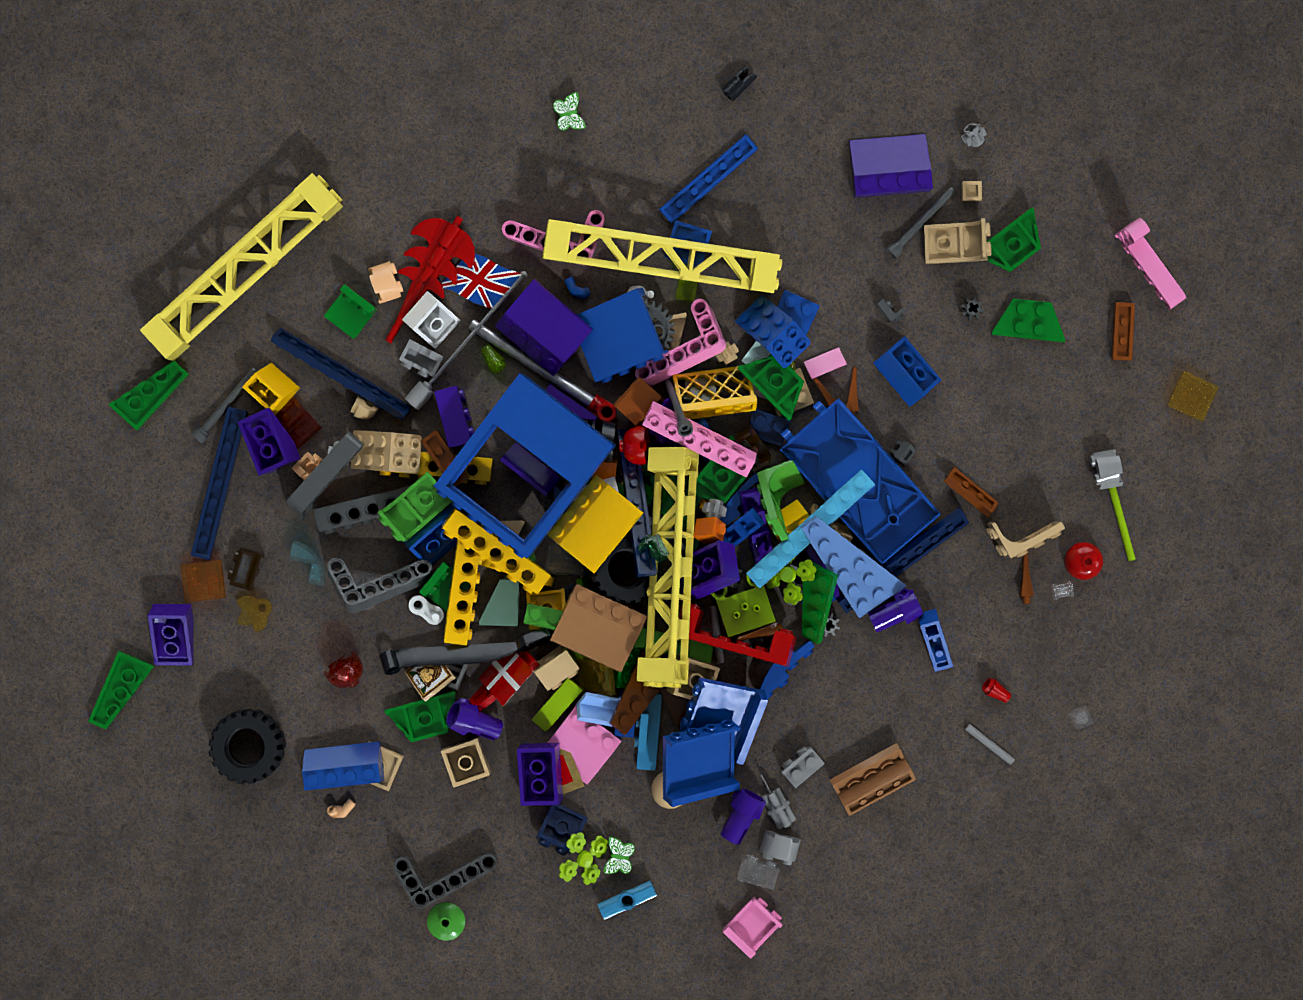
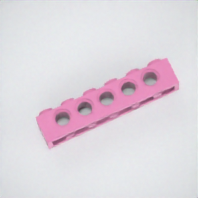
(701, 440)

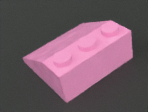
(588, 743)

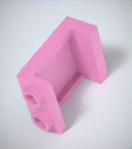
(752, 926)

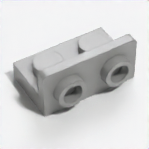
(801, 766)

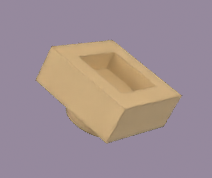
(971, 190)

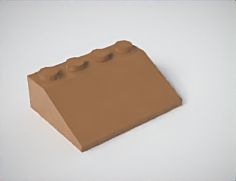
(598, 628)

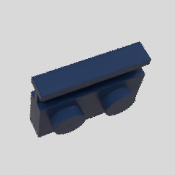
(769, 426)

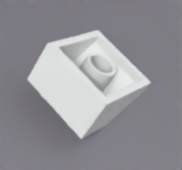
(431, 320)

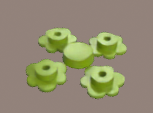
(788, 574)
(584, 859)

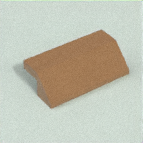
(872, 779)

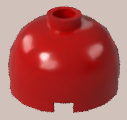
(636, 445)
(1083, 560)

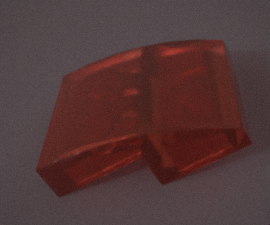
(291, 415)

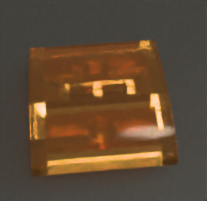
(203, 581)

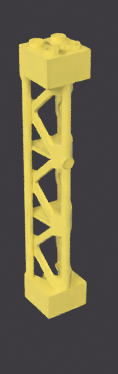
(761, 275)
(168, 339)
(653, 669)

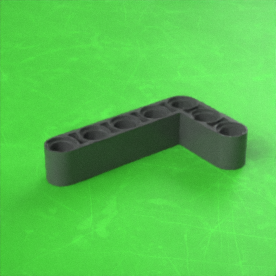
(320, 478)
(377, 585)
(444, 881)

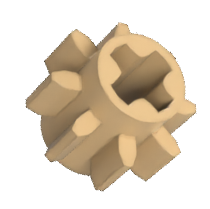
(728, 354)

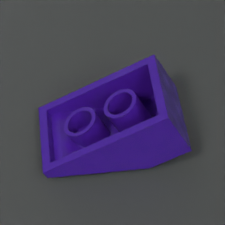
(268, 442)
(171, 634)

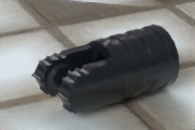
(736, 85)

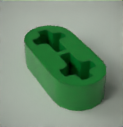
(649, 490)

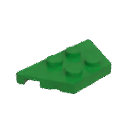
(1015, 242)
(1030, 321)
(776, 384)
(717, 481)
(421, 718)

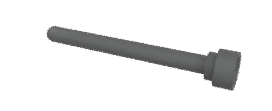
(896, 247)
(683, 426)
(201, 433)

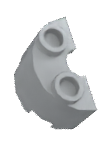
(420, 358)
(1108, 469)
(779, 847)

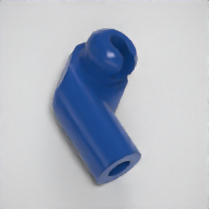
(576, 291)

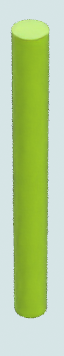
(1122, 524)

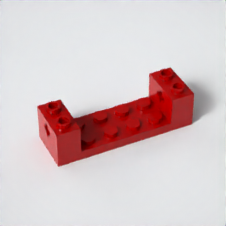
(780, 650)

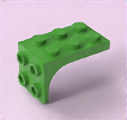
(773, 486)
(413, 508)

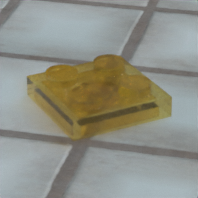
(1192, 396)
(596, 678)

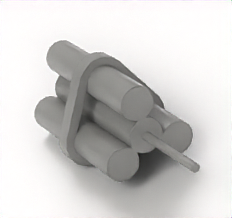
(778, 807)

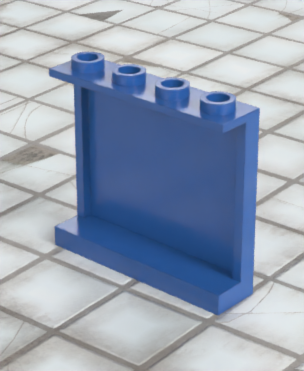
(620, 336)
(722, 701)
(699, 763)

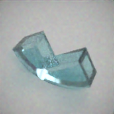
(306, 554)

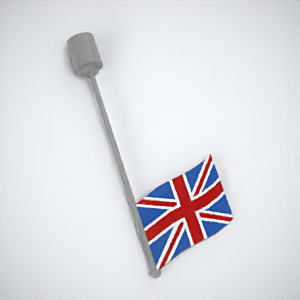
(483, 285)

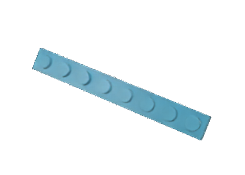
(797, 541)

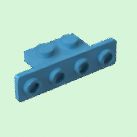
(648, 735)

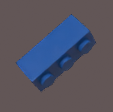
(907, 371)

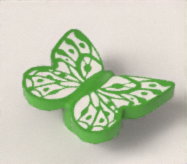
(568, 113)
(619, 857)

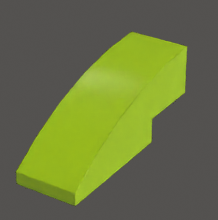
(557, 704)

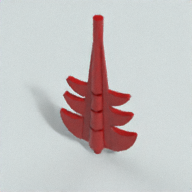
(445, 242)

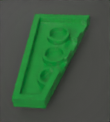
(143, 400)
(817, 603)
(120, 685)

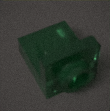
(656, 545)

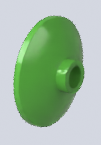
(449, 912)

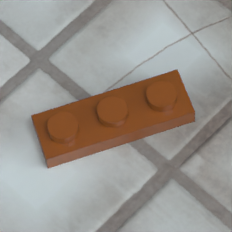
(1123, 331)
(442, 454)
(971, 492)

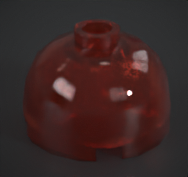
(345, 672)

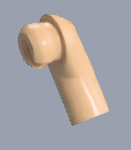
(341, 811)

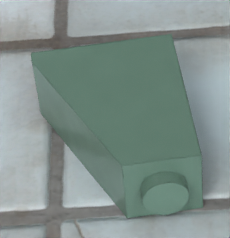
(503, 605)

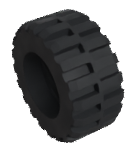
(623, 595)
(222, 754)

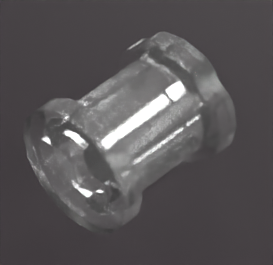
(1062, 590)

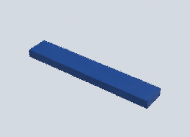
(708, 179)

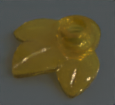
(251, 612)

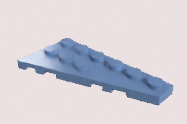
(859, 576)

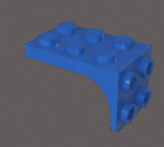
(774, 331)

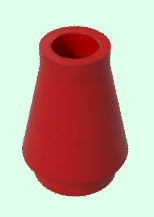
(995, 690)

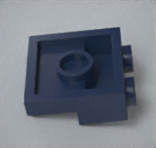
(559, 826)

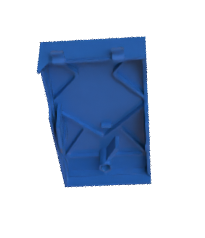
(834, 451)

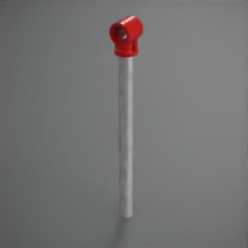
(594, 404)

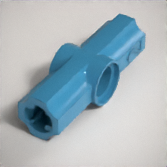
(615, 904)

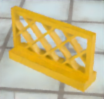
(715, 407)

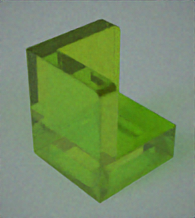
(686, 290)

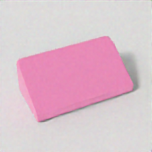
(825, 363)

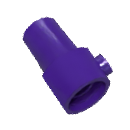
(903, 608)
(466, 718)
(746, 807)

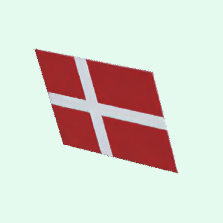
(505, 677)

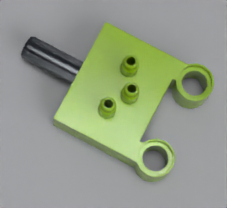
(745, 611)

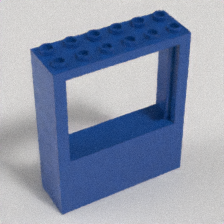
(550, 434)

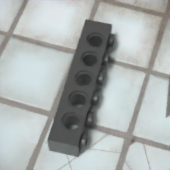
(324, 515)

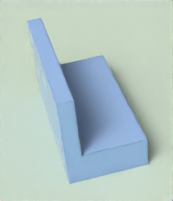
(596, 708)

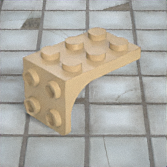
(957, 242)
(388, 452)
(1019, 548)

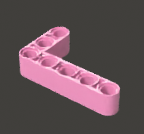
(539, 235)
(1149, 262)
(688, 349)

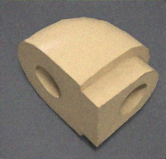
(363, 408)

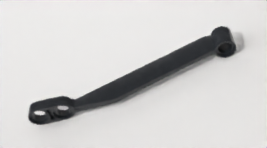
(394, 660)

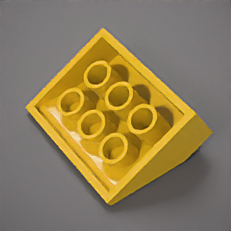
(595, 523)

